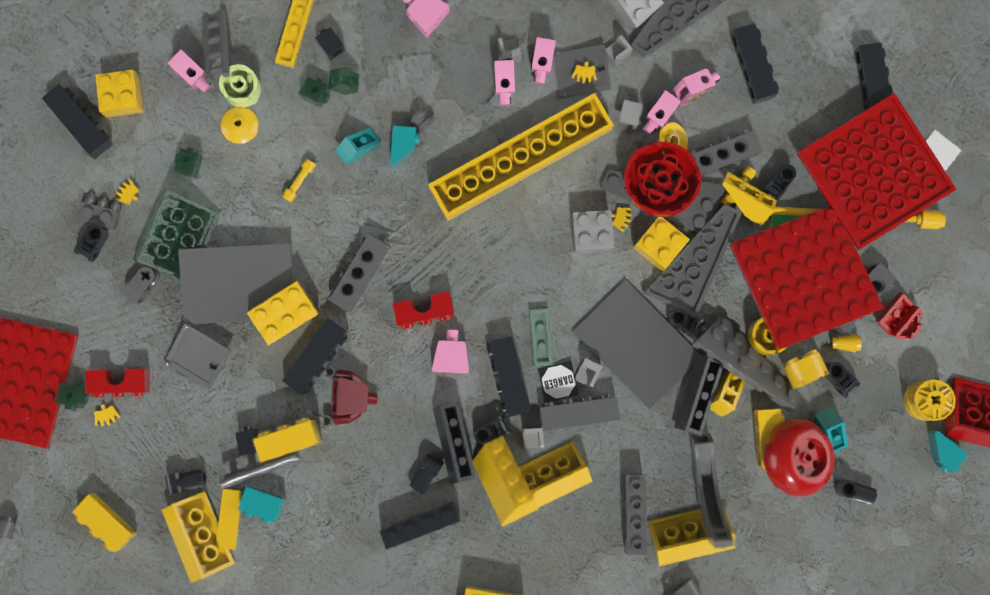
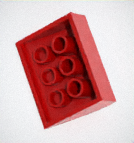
(971, 413)

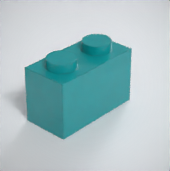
(261, 504)

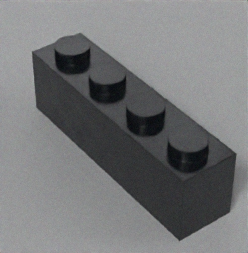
(754, 63)
(872, 74)
(76, 121)
(315, 356)
(509, 376)
(699, 394)
(454, 442)
(419, 525)

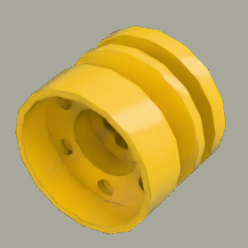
(919, 403)

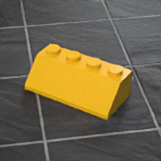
(555, 474)
(503, 481)
(195, 534)
(682, 537)

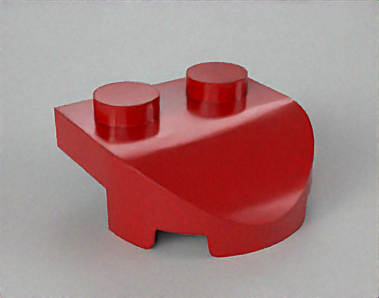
(900, 318)

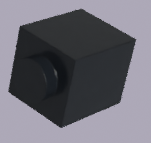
(329, 43)
(245, 440)

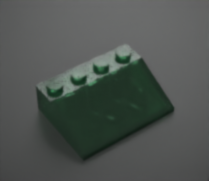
(174, 226)

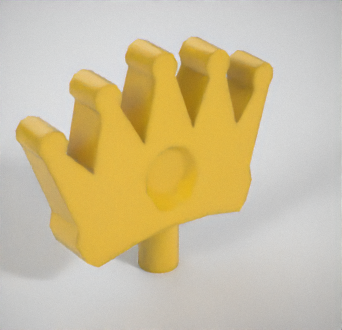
(584, 72)
(128, 193)
(620, 218)
(105, 415)

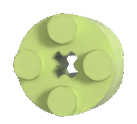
(248, 93)

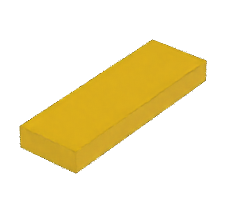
(229, 519)

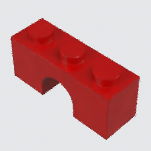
(440, 309)
(100, 383)

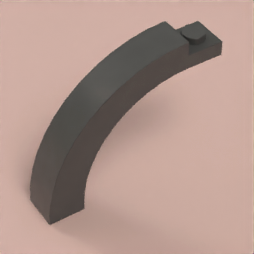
(708, 492)

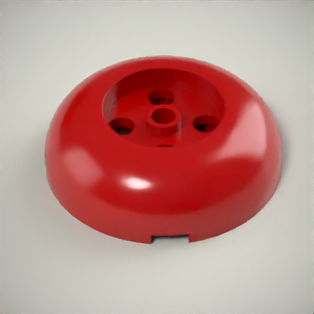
(677, 162)
(783, 459)

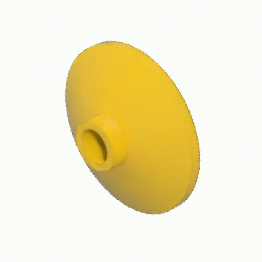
(244, 132)
(673, 133)

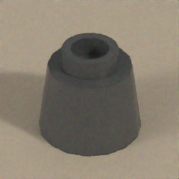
(7, 527)

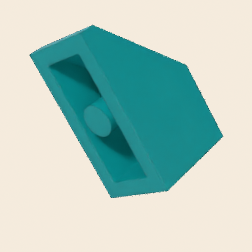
(403, 143)
(357, 145)
(834, 428)
(945, 452)

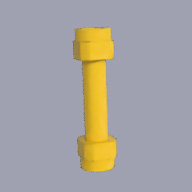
(307, 167)
(747, 175)

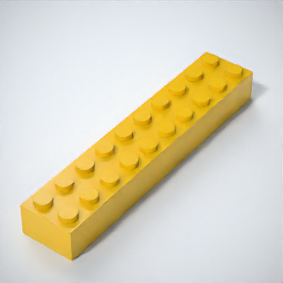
(520, 157)

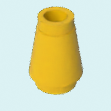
(847, 342)

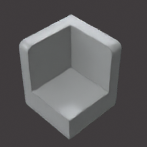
(509, 50)
(618, 50)
(630, 113)
(588, 373)
(533, 438)

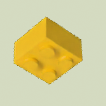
(119, 93)
(661, 243)

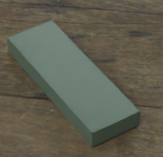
(540, 337)

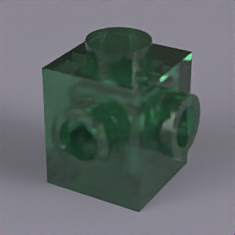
(343, 81)
(315, 92)
(188, 162)
(71, 396)

